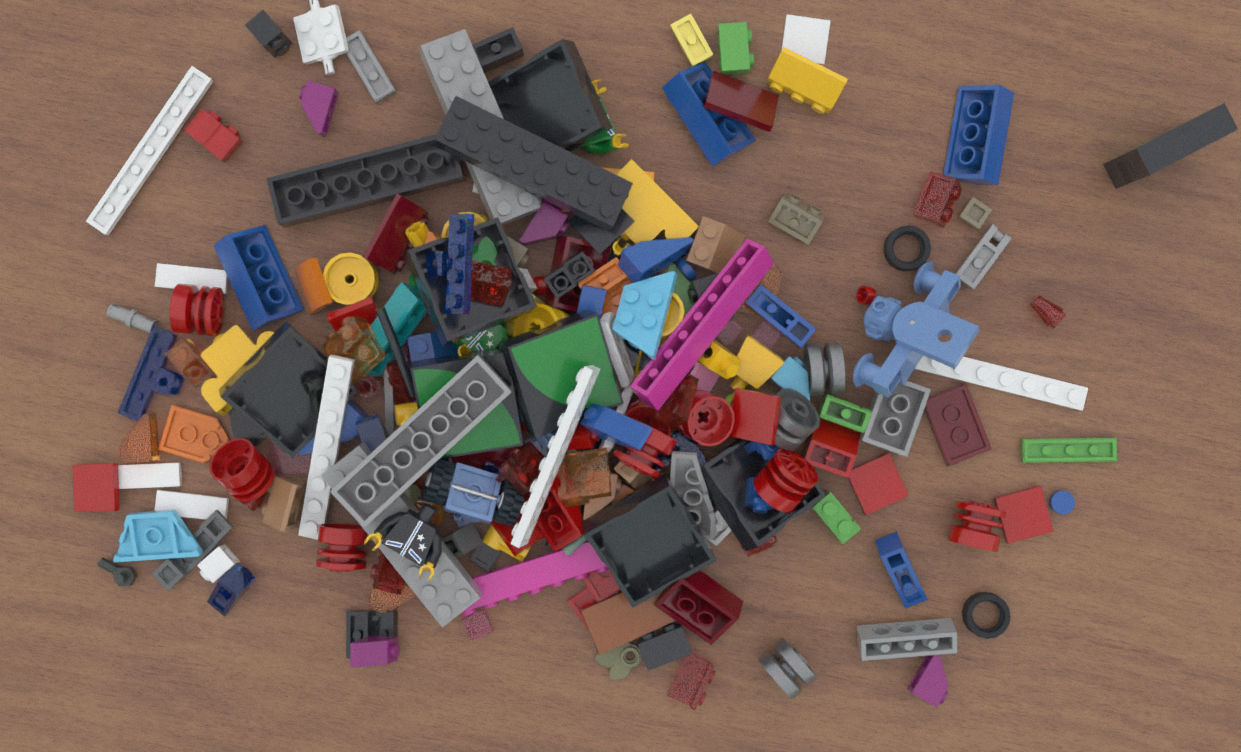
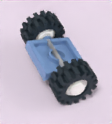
(472, 493)

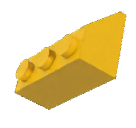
(806, 81)

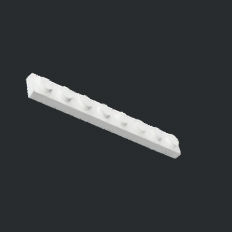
(149, 150)
(1010, 381)
(326, 444)
(558, 446)

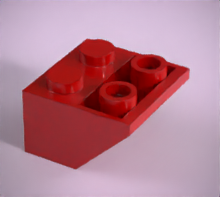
(832, 448)

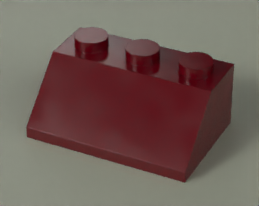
(390, 241)
(564, 249)
(701, 605)

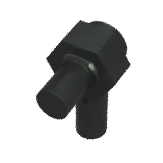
(314, 387)
(122, 575)

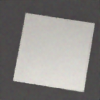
(807, 37)

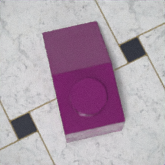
(319, 105)
(545, 225)
(374, 651)
(930, 681)

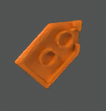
(192, 434)

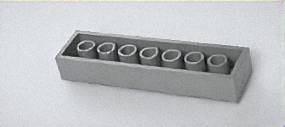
(457, 72)
(421, 440)
(450, 589)

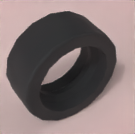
(924, 244)
(1000, 626)

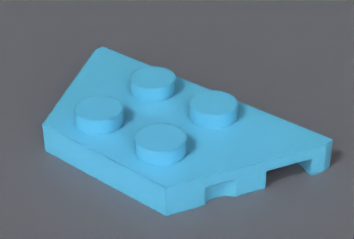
(644, 312)
(156, 536)

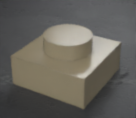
(974, 213)

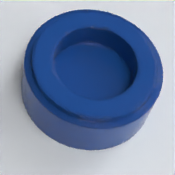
(686, 269)
(1061, 502)

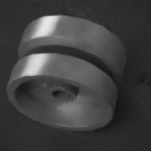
(825, 368)
(796, 419)
(787, 668)

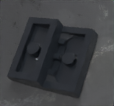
(598, 237)
(369, 622)

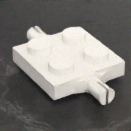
(321, 35)

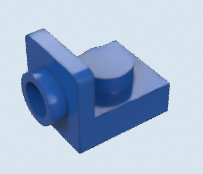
(767, 451)
(753, 499)

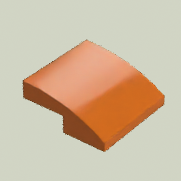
(609, 278)
(313, 285)

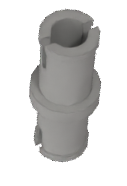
(131, 318)

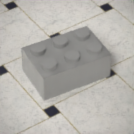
(896, 418)

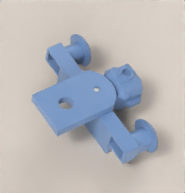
(915, 331)

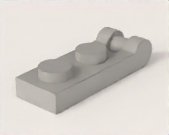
(982, 257)

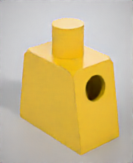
(721, 361)
(756, 364)

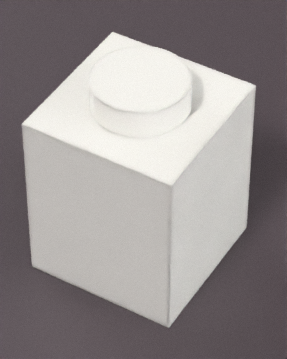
(217, 563)

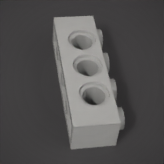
(906, 639)

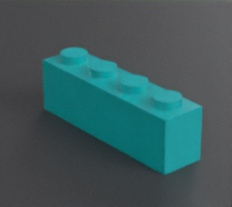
(405, 312)

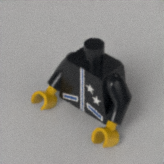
(412, 537)

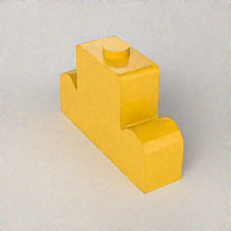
(652, 209)
(225, 358)

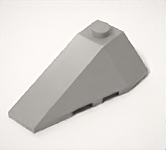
(691, 487)

